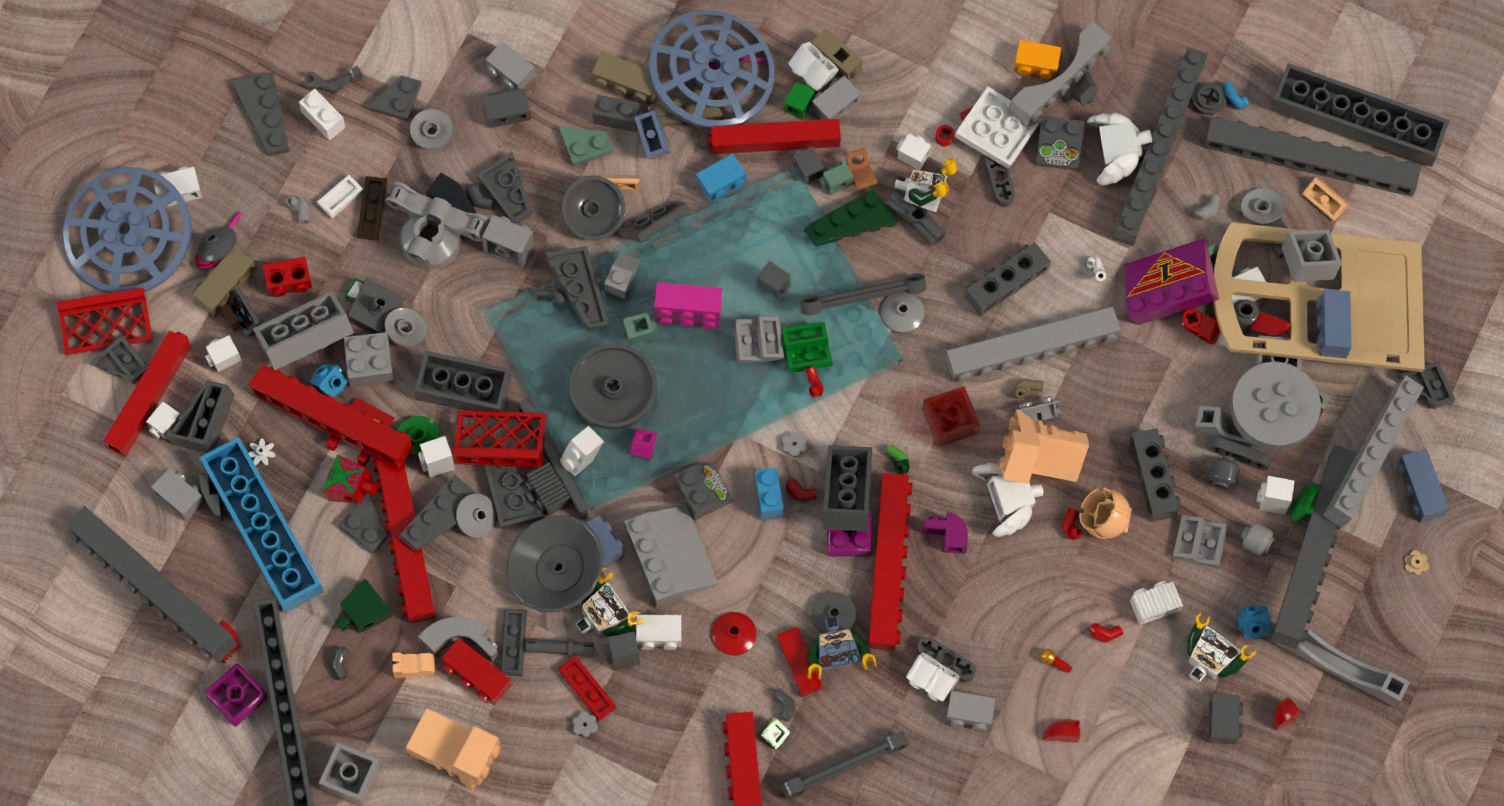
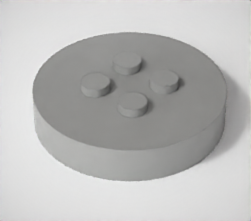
(1275, 406)

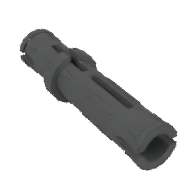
(560, 647)

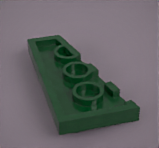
(851, 219)

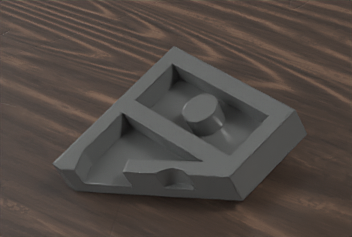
(398, 98)
(121, 360)
(1436, 388)
(365, 525)

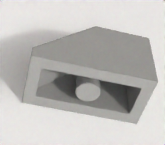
(621, 275)

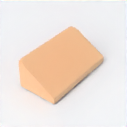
(625, 182)
(1325, 198)

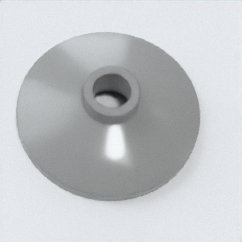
(431, 120)
(1262, 206)
(409, 321)
(902, 321)
(468, 518)

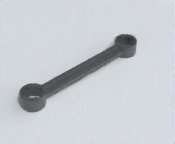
(815, 304)
(800, 784)

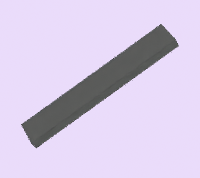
(553, 458)

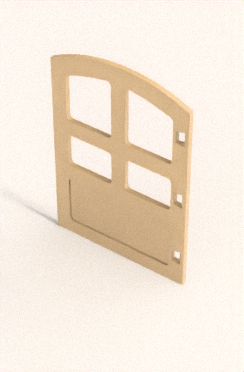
(1383, 290)

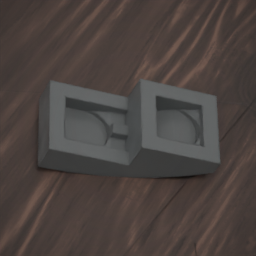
(213, 501)

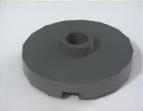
(834, 602)

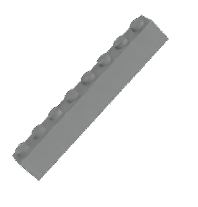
(1033, 344)
(1373, 451)

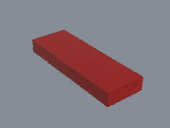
(796, 656)
(587, 688)

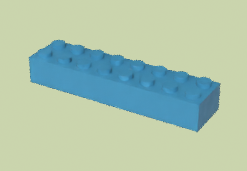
(261, 525)

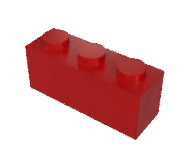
(475, 672)

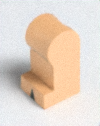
(413, 665)

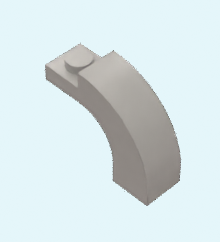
(1215, 422)
(449, 630)

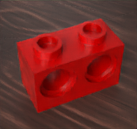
(286, 271)

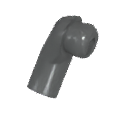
(476, 198)
(336, 662)
(788, 704)

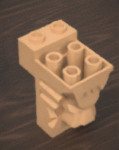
(1041, 451)
(454, 748)

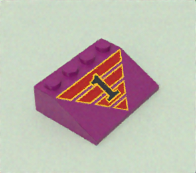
(1169, 282)

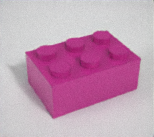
(688, 305)

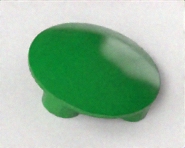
(1303, 503)

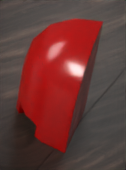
(1269, 325)
(1285, 713)
(1063, 731)

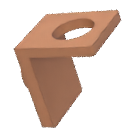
(861, 171)

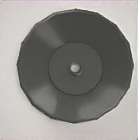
(539, 553)

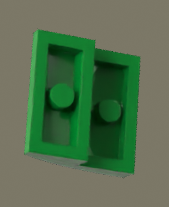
(807, 347)

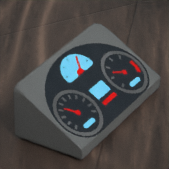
(243, 312)

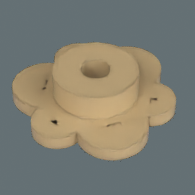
(1411, 566)

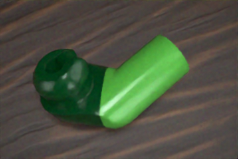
(901, 459)

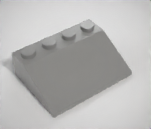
(670, 554)

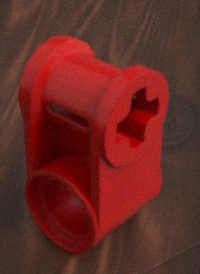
(1203, 327)

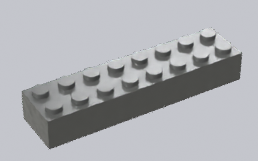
(1360, 114)

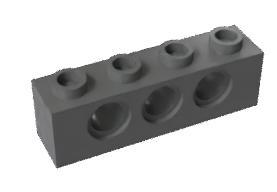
(985, 301)
(1151, 441)

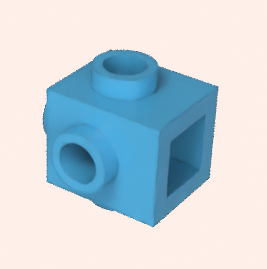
(329, 380)
(1254, 622)

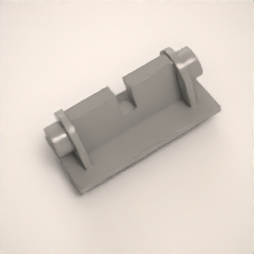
(1046, 408)

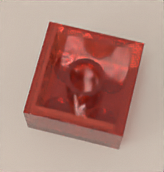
(951, 416)

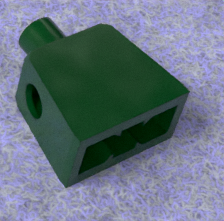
(363, 608)

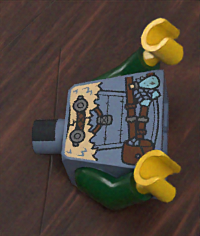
(837, 649)

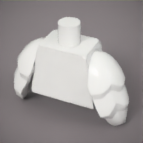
(1120, 145)
(1010, 498)

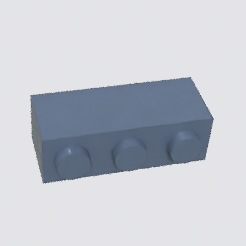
(1334, 323)
(1422, 485)

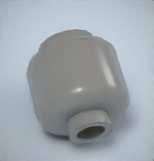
(1257, 539)

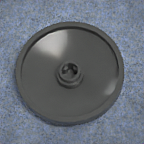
(613, 386)

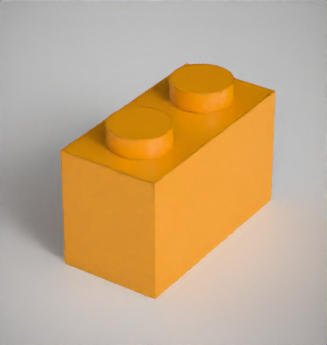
(1037, 59)

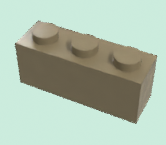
(623, 78)
(223, 280)

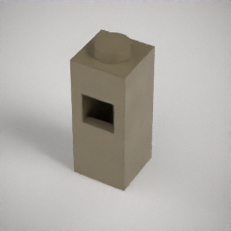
(837, 52)

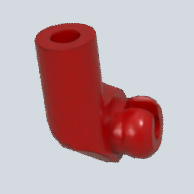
(816, 388)
(798, 492)
(1069, 526)
(1103, 634)

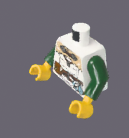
(927, 188)
(606, 611)
(1212, 653)

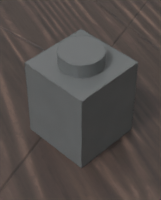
(808, 164)
(773, 280)

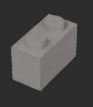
(509, 67)
(836, 100)
(178, 494)
(970, 711)

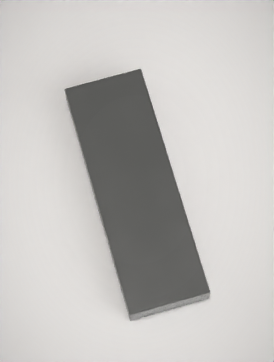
(513, 642)

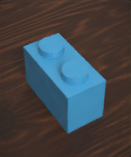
(721, 178)
(769, 493)

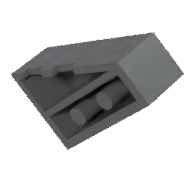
(204, 419)

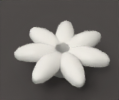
(261, 455)

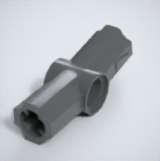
(925, 226)

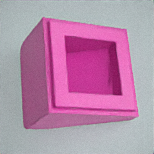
(643, 443)

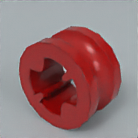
(941, 141)

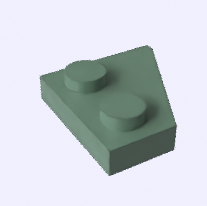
(585, 144)

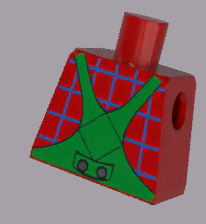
(348, 482)

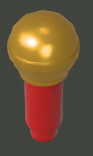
(1048, 657)

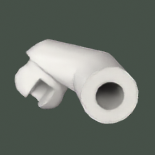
(1098, 268)

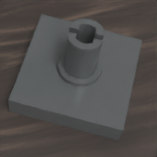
(373, 306)

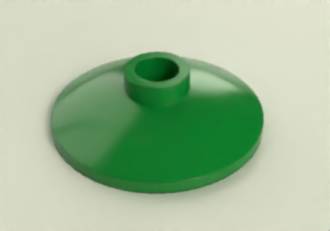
(419, 427)

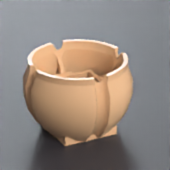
(1105, 513)

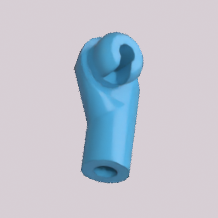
(1238, 102)

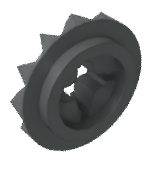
(1205, 90)

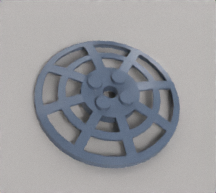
(706, 77)
(139, 231)

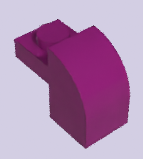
(952, 528)

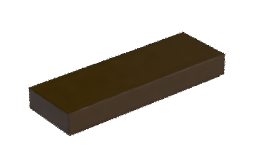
(372, 208)

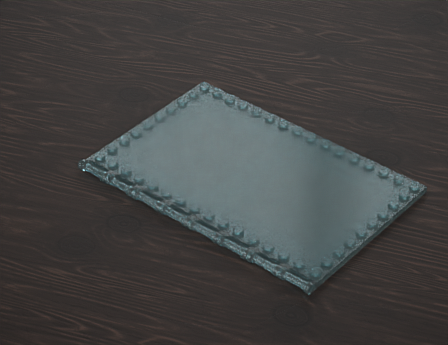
(701, 388)

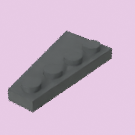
(263, 107)

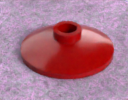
(730, 643)

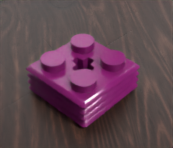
(858, 545)
(240, 681)

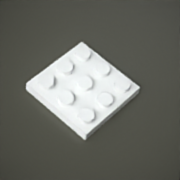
(994, 129)

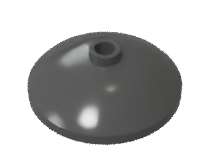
(607, 204)

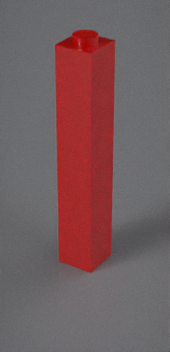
(774, 136)
(147, 393)

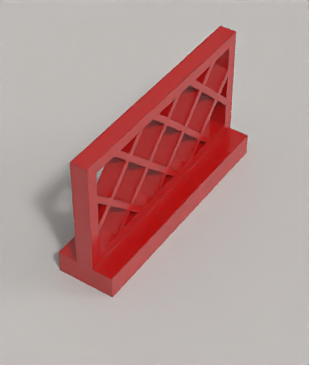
(96, 304)
(499, 456)

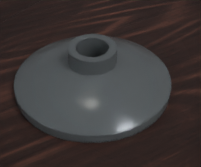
(217, 244)

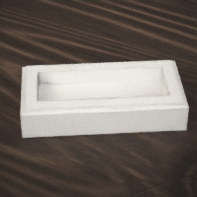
(340, 196)

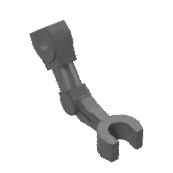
(352, 76)

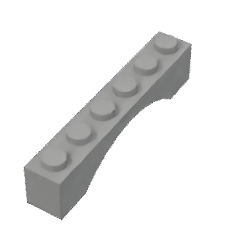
(1034, 99)
(1373, 680)

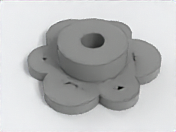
(794, 438)
(585, 718)

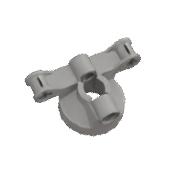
(434, 214)

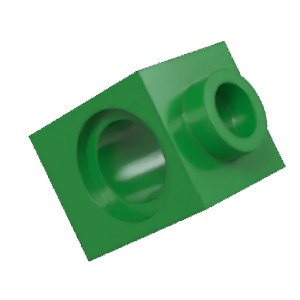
(799, 100)

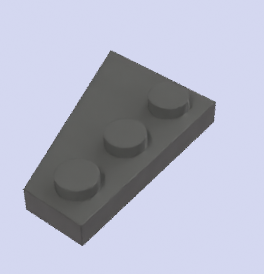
(505, 187)
(644, 227)

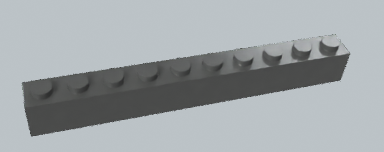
(1160, 147)
(1312, 156)
(1312, 556)
(151, 585)
(283, 703)

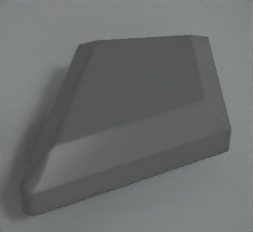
(1085, 90)

